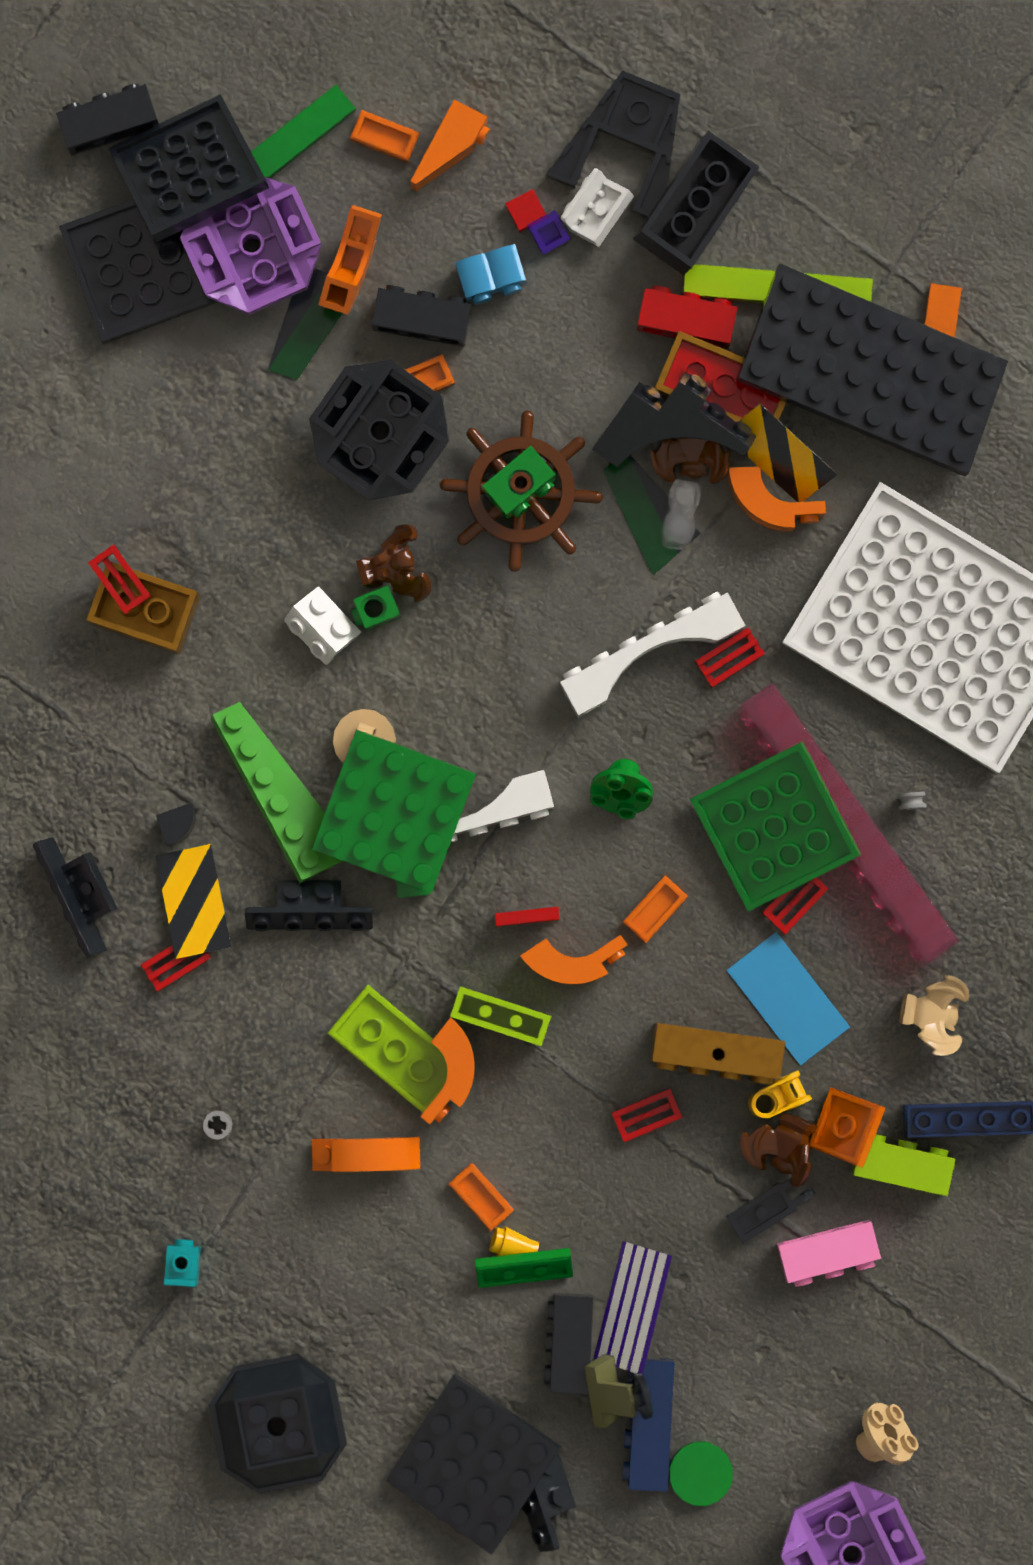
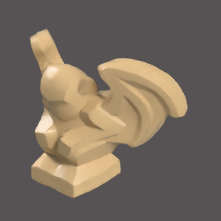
(935, 1014)

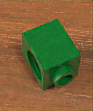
(382, 596)

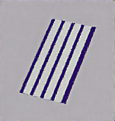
(633, 1306)

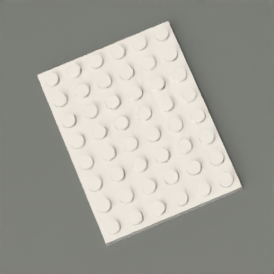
(927, 627)

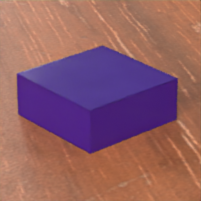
(548, 232)

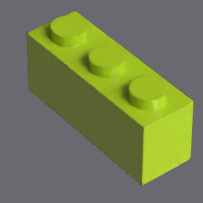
(500, 1016)
(907, 1166)

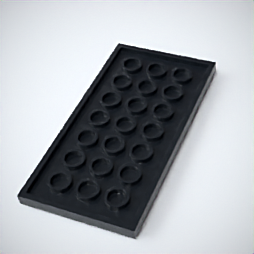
(872, 370)

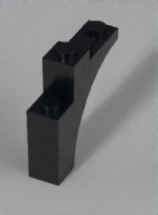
(684, 413)

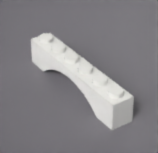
(709, 623)
(521, 798)

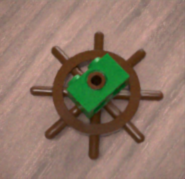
(518, 488)

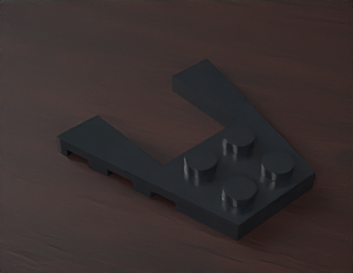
(636, 114)

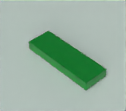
(524, 1268)

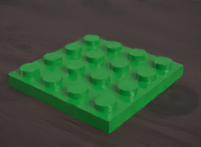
(394, 811)
(775, 826)

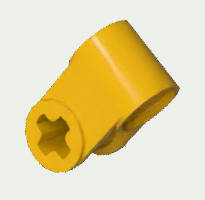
(780, 1095)

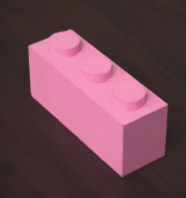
(829, 1253)

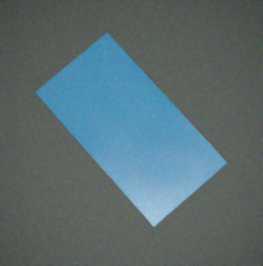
(788, 998)

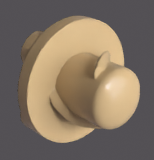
(885, 1435)

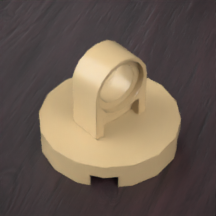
(363, 720)

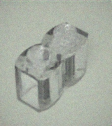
(680, 521)

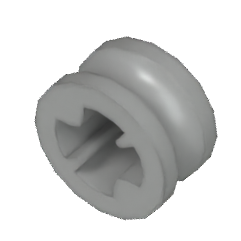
(911, 801)
(224, 1117)

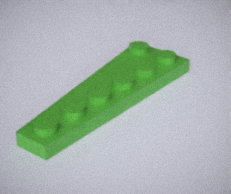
(278, 792)

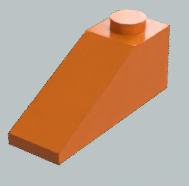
(453, 141)

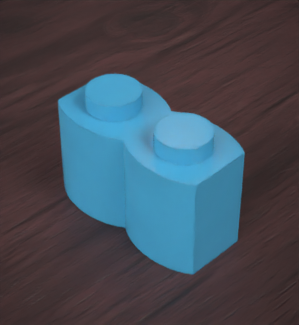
(490, 274)

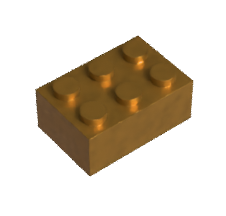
(157, 622)

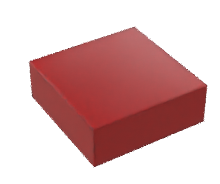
(525, 209)

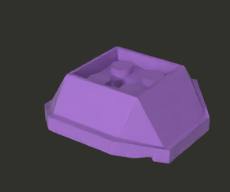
(261, 277)
(851, 1518)

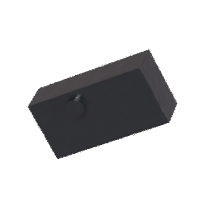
(696, 203)

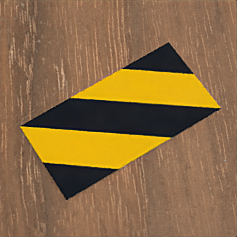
(785, 456)
(193, 901)

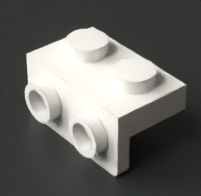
(596, 208)
(321, 625)

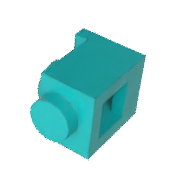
(182, 1277)

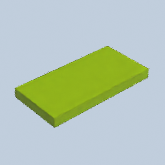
(392, 1047)

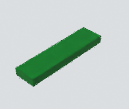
(302, 131)

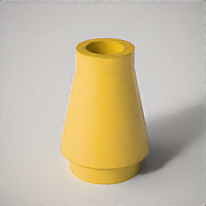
(510, 1242)

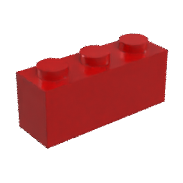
(669, 313)

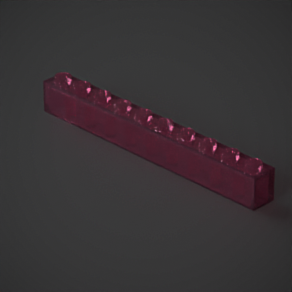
(878, 863)

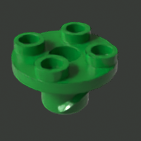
(621, 789)

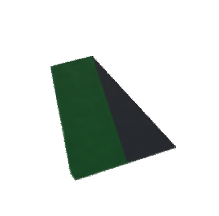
(303, 329)
(643, 509)

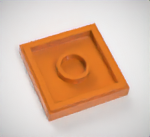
(847, 1127)

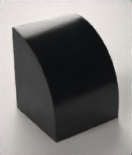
(177, 823)

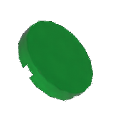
(700, 1473)

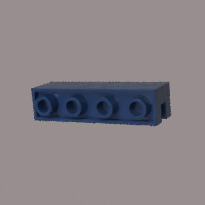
(968, 1119)
(651, 1437)

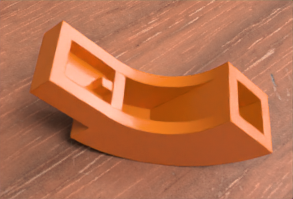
(351, 261)
(766, 509)
(572, 970)
(460, 1070)
(366, 1154)

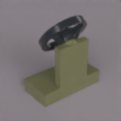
(614, 1399)

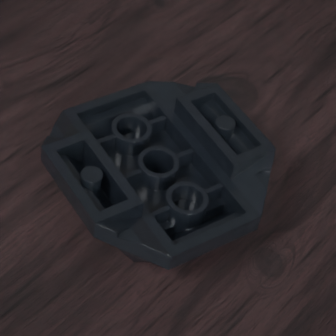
(346, 425)
(284, 1389)

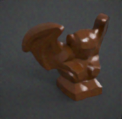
(693, 455)
(395, 566)
(787, 1143)

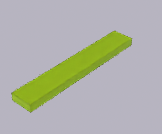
(753, 284)

